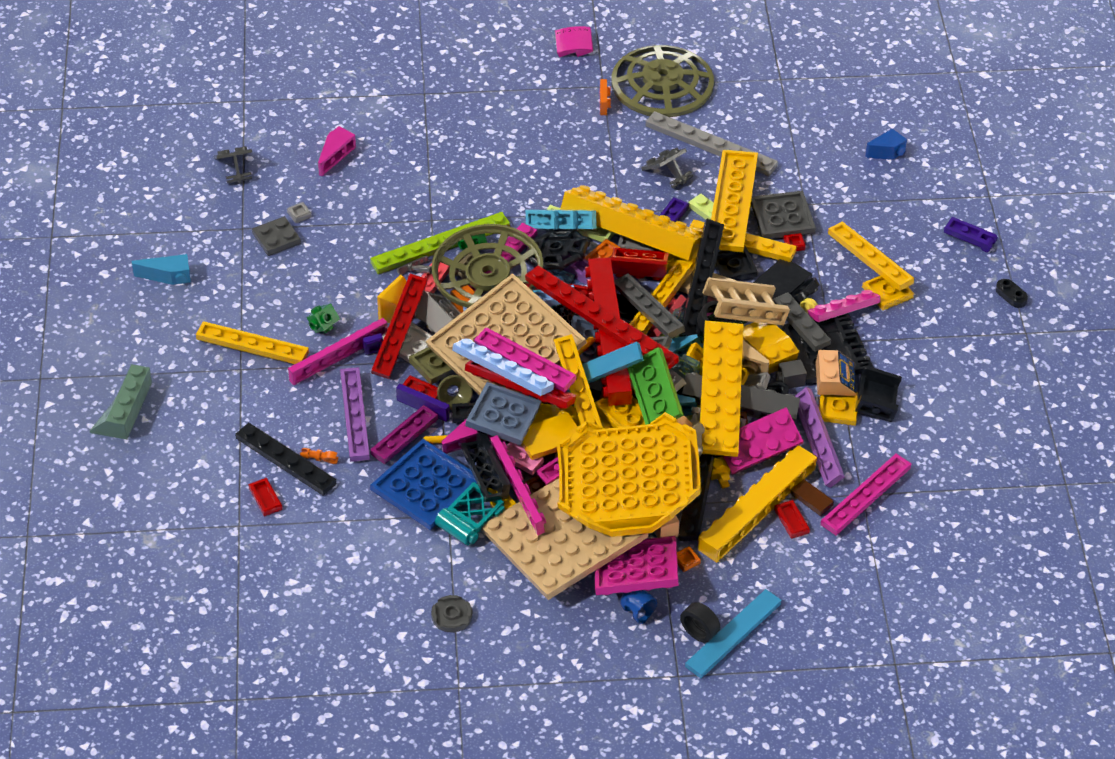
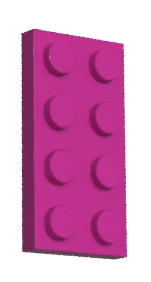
(764, 440)

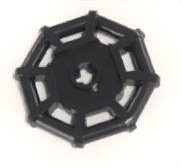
(559, 248)

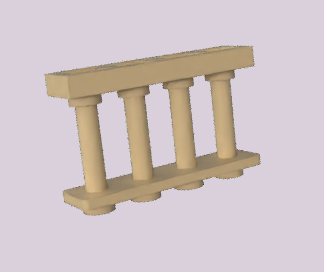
(740, 309)

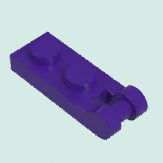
(970, 234)

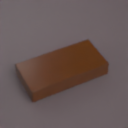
(812, 497)

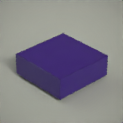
(372, 344)

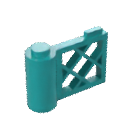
(458, 524)

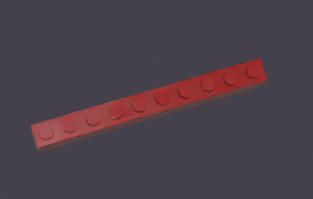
(603, 292)

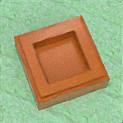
(687, 559)

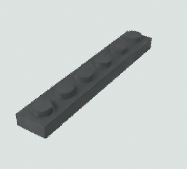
(649, 306)

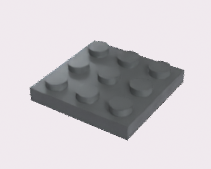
(782, 214)

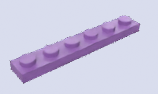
(354, 414)
(819, 438)

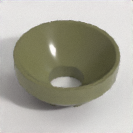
(464, 390)

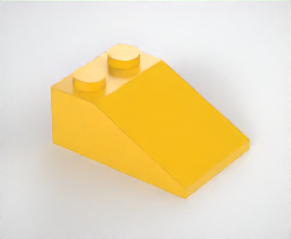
(771, 343)

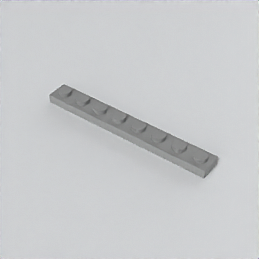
(704, 140)

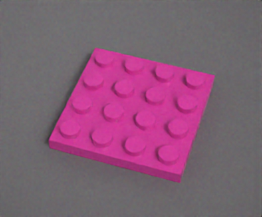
(642, 567)

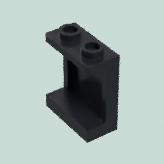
(878, 394)

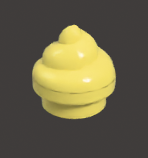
(808, 303)

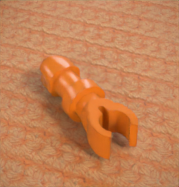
(328, 456)

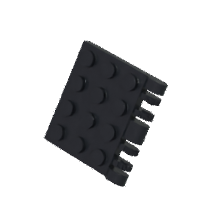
(843, 339)

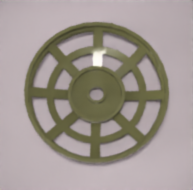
(653, 80)
(482, 262)

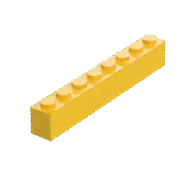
(756, 503)

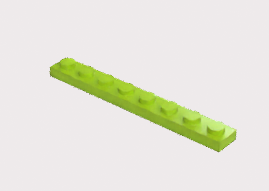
(426, 247)

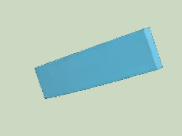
(561, 219)

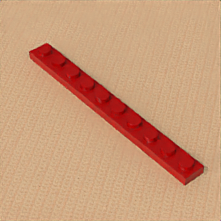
(595, 313)

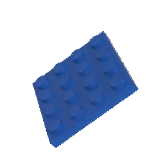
(423, 483)

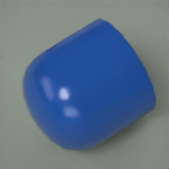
(635, 601)

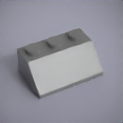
(436, 311)

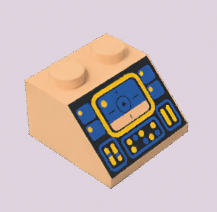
(835, 374)

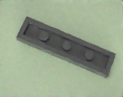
(803, 323)

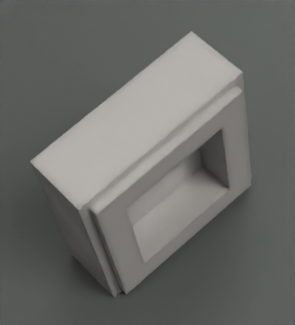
(299, 212)

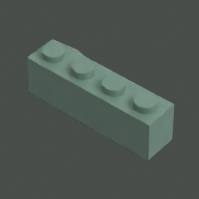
(122, 413)

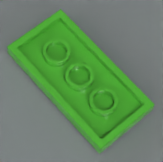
(654, 387)

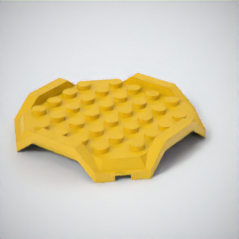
(629, 475)

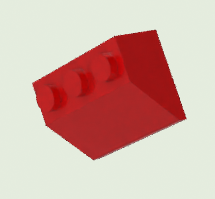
(639, 263)

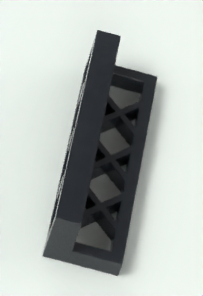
(492, 468)

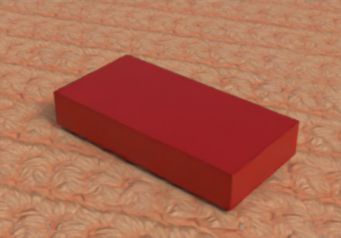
(265, 496)
(792, 519)

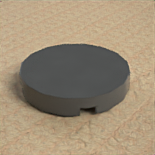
(451, 613)

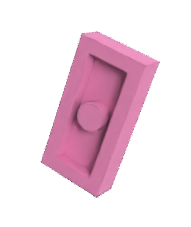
(523, 460)

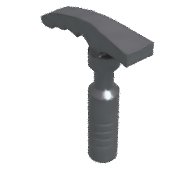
(414, 265)

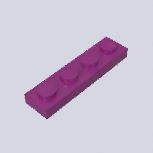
(404, 434)

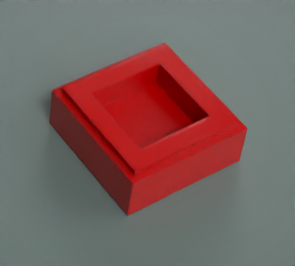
(796, 240)

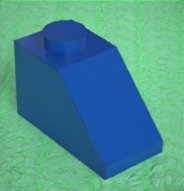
(886, 146)

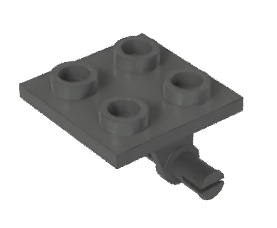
(238, 151)
(668, 157)

